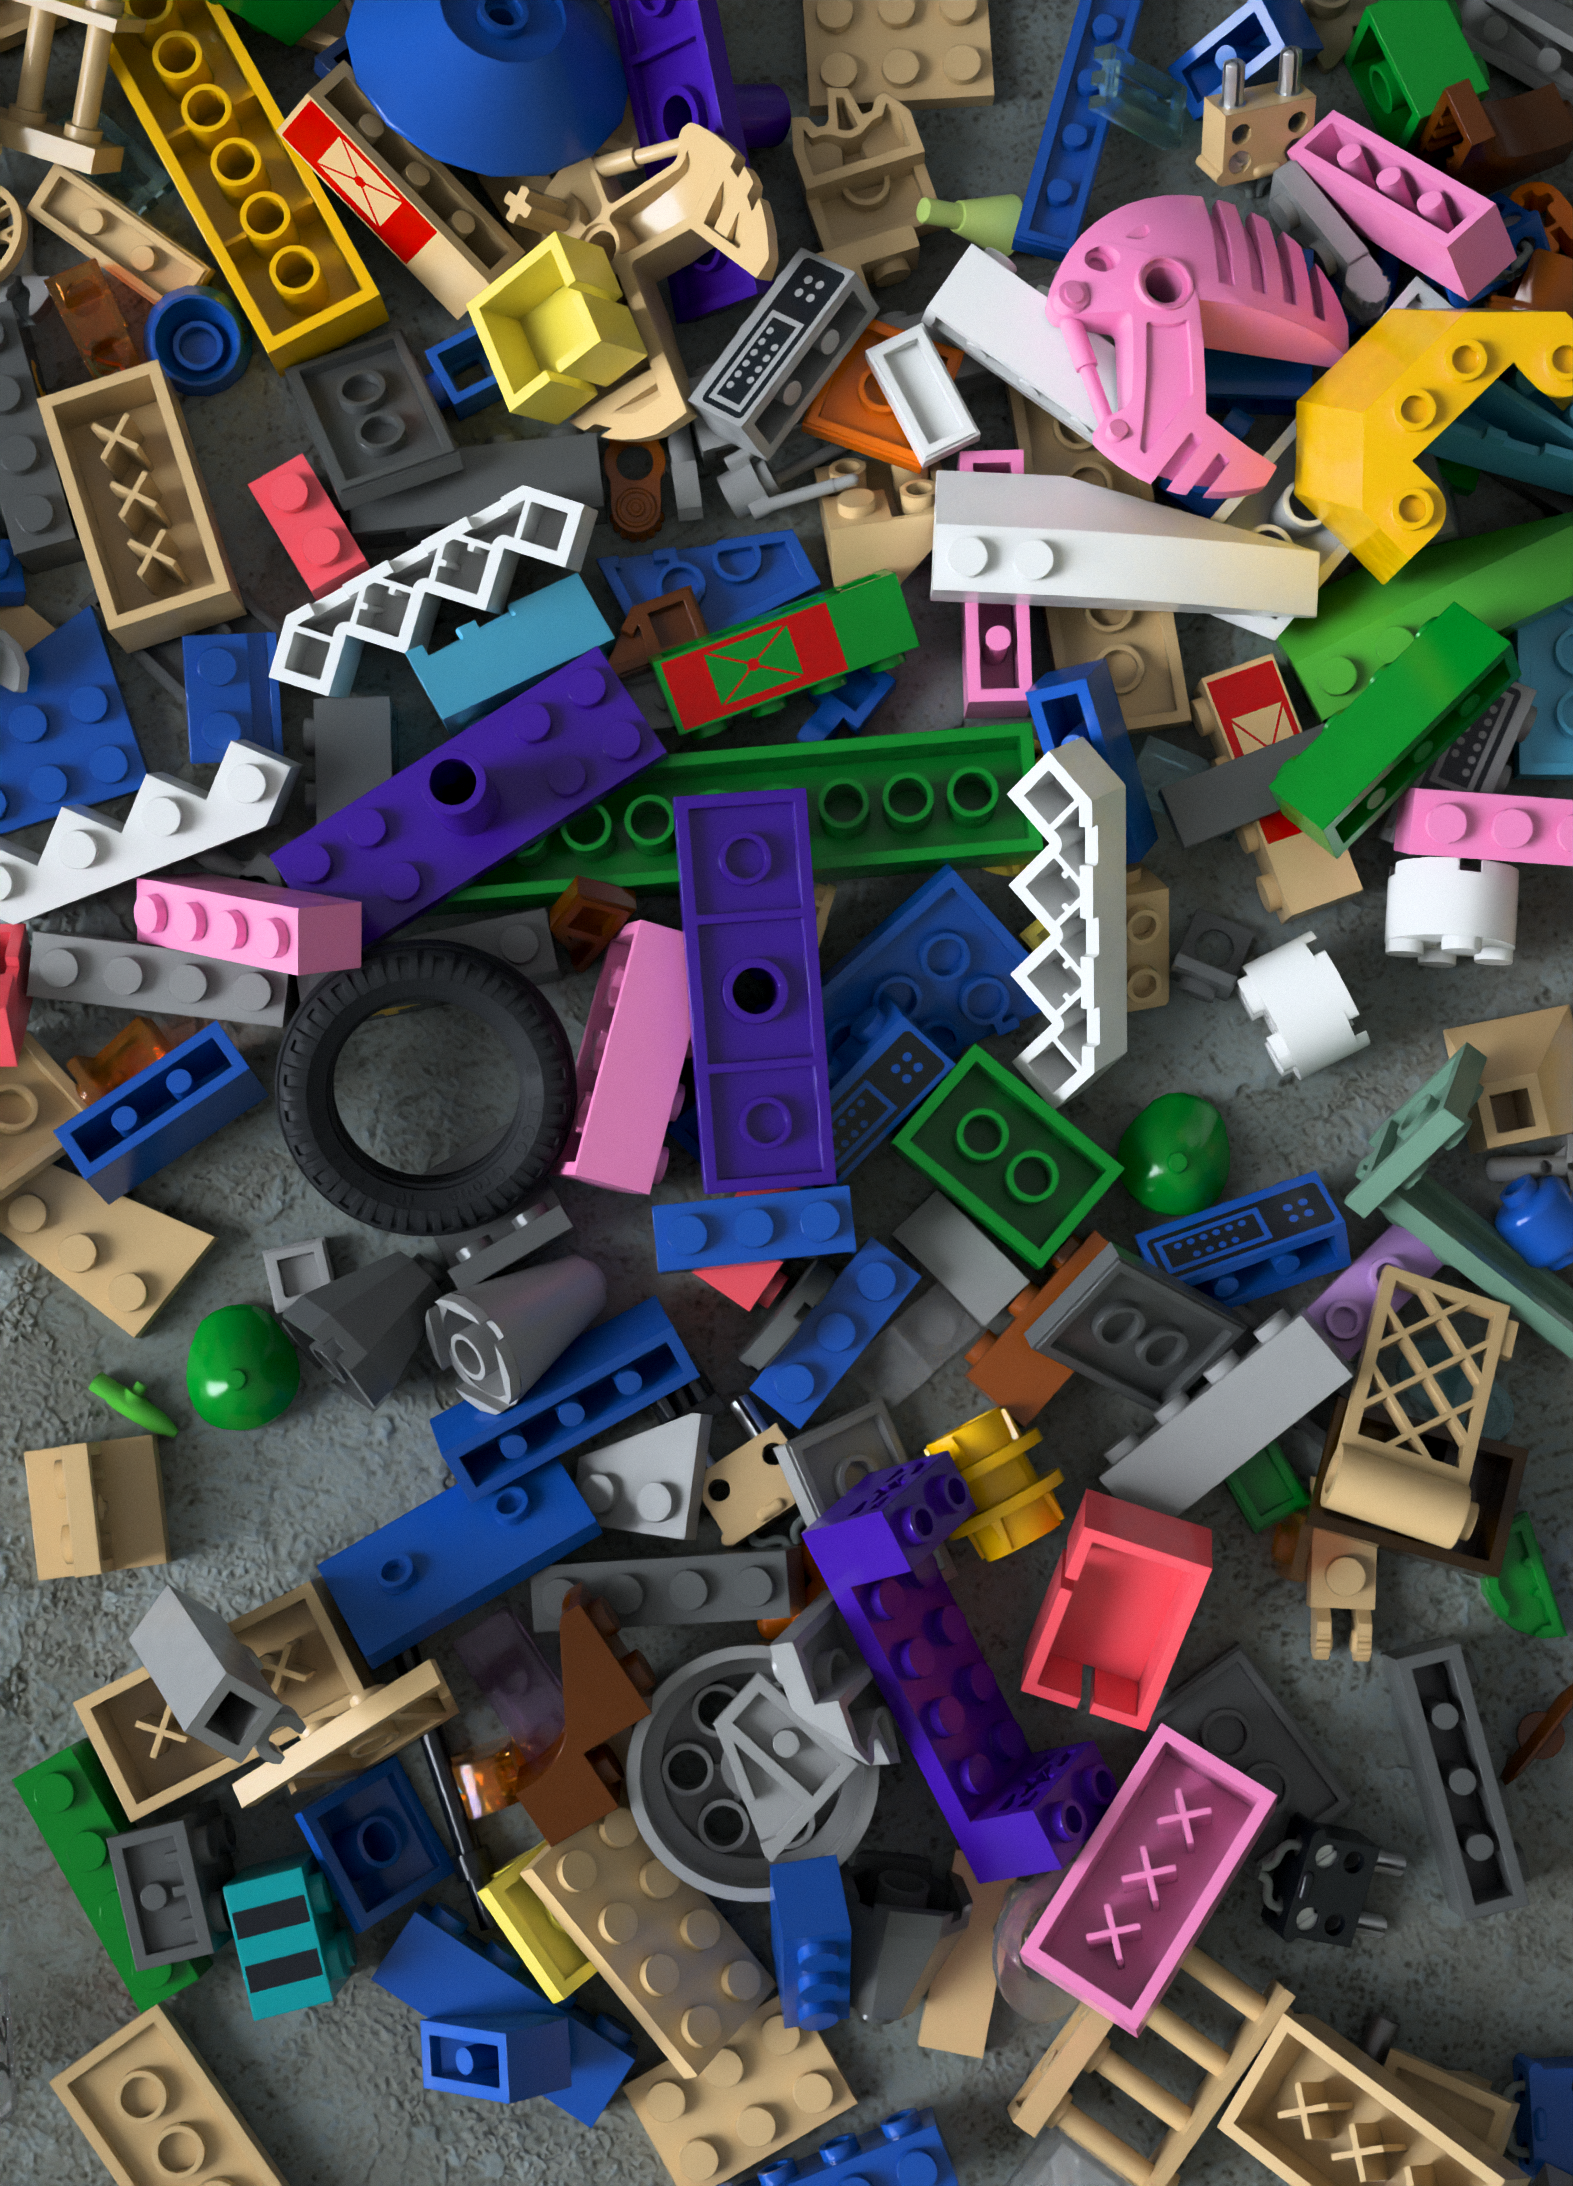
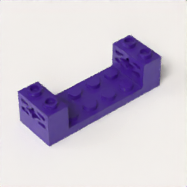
(1003, 1803)

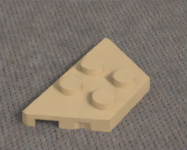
(343, 1747)

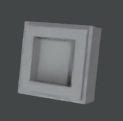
(298, 1270)

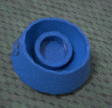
(199, 339)

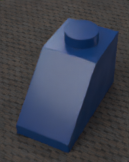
(1255, 36)
(496, 2055)

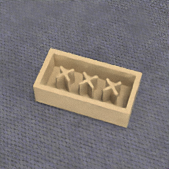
(141, 507)
(304, 1660)
(1339, 2118)

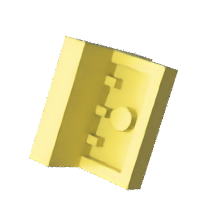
(534, 1931)

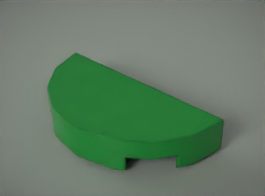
(1523, 1590)

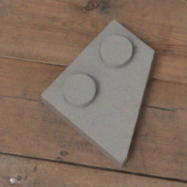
(650, 1479)
(778, 1762)

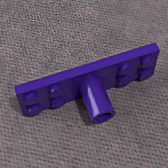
(683, 76)
(531, 774)
(754, 912)

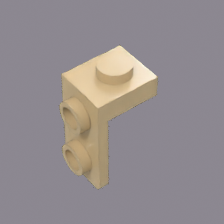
(1146, 939)

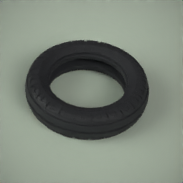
(402, 1200)

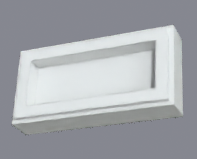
(922, 395)

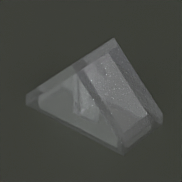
(1064, 2161)

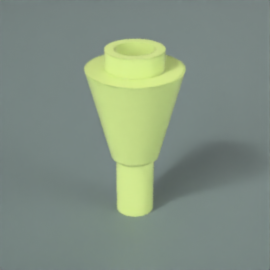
(980, 220)

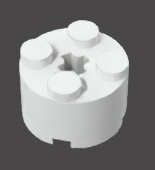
(1451, 911)
(1302, 1006)

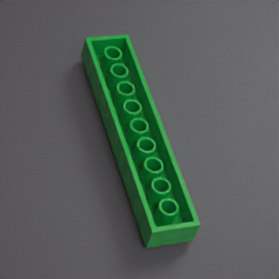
(870, 802)

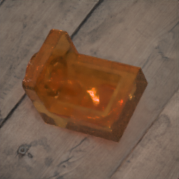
(118, 1061)

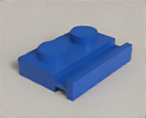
(230, 693)

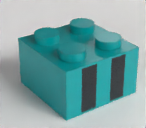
(288, 1934)

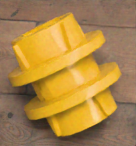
(1009, 1496)

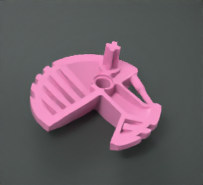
(1217, 292)

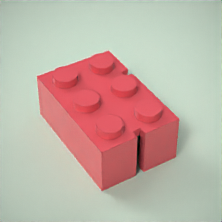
(1117, 1606)

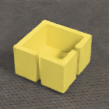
(556, 329)

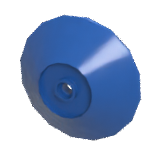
(492, 80)

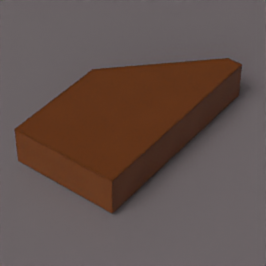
(655, 628)
(589, 918)

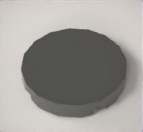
(787, 1316)

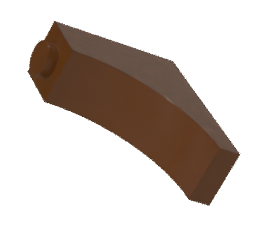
(1496, 140)

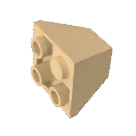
(879, 521)
(1523, 1079)

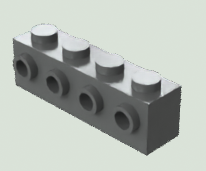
(1456, 1778)

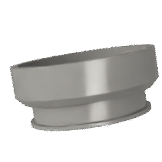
(674, 1812)

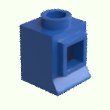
(453, 358)

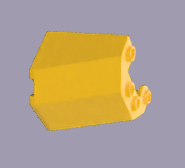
(1393, 400)

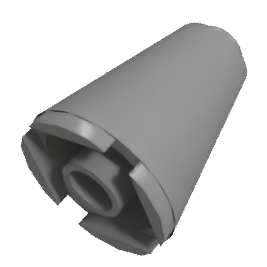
(514, 1327)

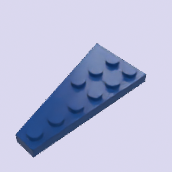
(68, 732)
(937, 960)

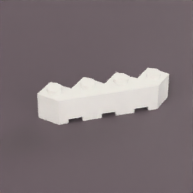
(402, 597)
(164, 827)
(1081, 900)

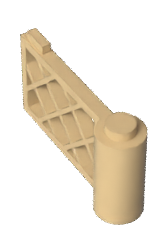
(1403, 1487)

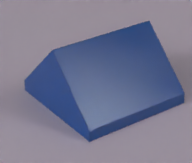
(374, 1843)

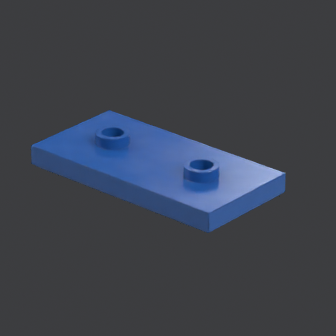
(454, 1558)

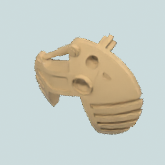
(648, 235)

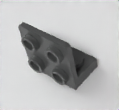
(509, 1240)
(173, 1885)

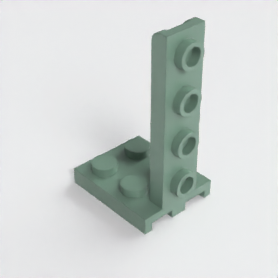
(1458, 1237)

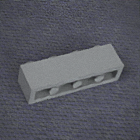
(157, 979)
(1229, 1418)

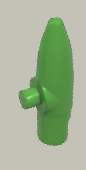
(133, 1404)

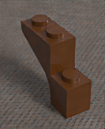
(602, 1695)

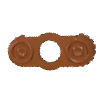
(635, 502)

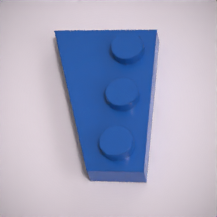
(728, 578)

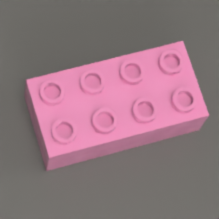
(630, 1063)
(1149, 1879)

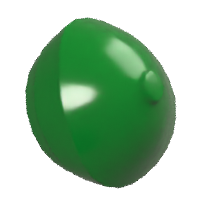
(1175, 1155)
(241, 1369)

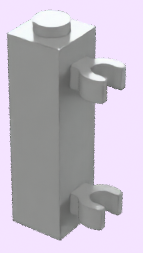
(211, 1678)

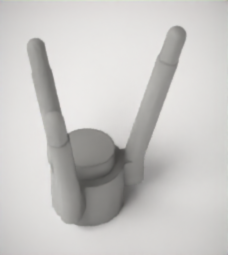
(752, 486)

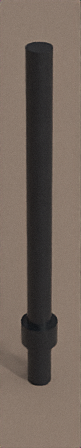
(472, 1860)

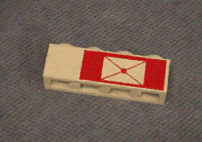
(399, 192)
(1243, 713)

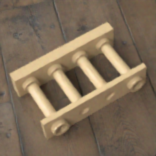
(80, 140)
(1084, 2046)

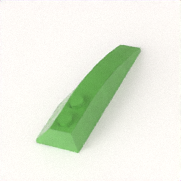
(1361, 624)

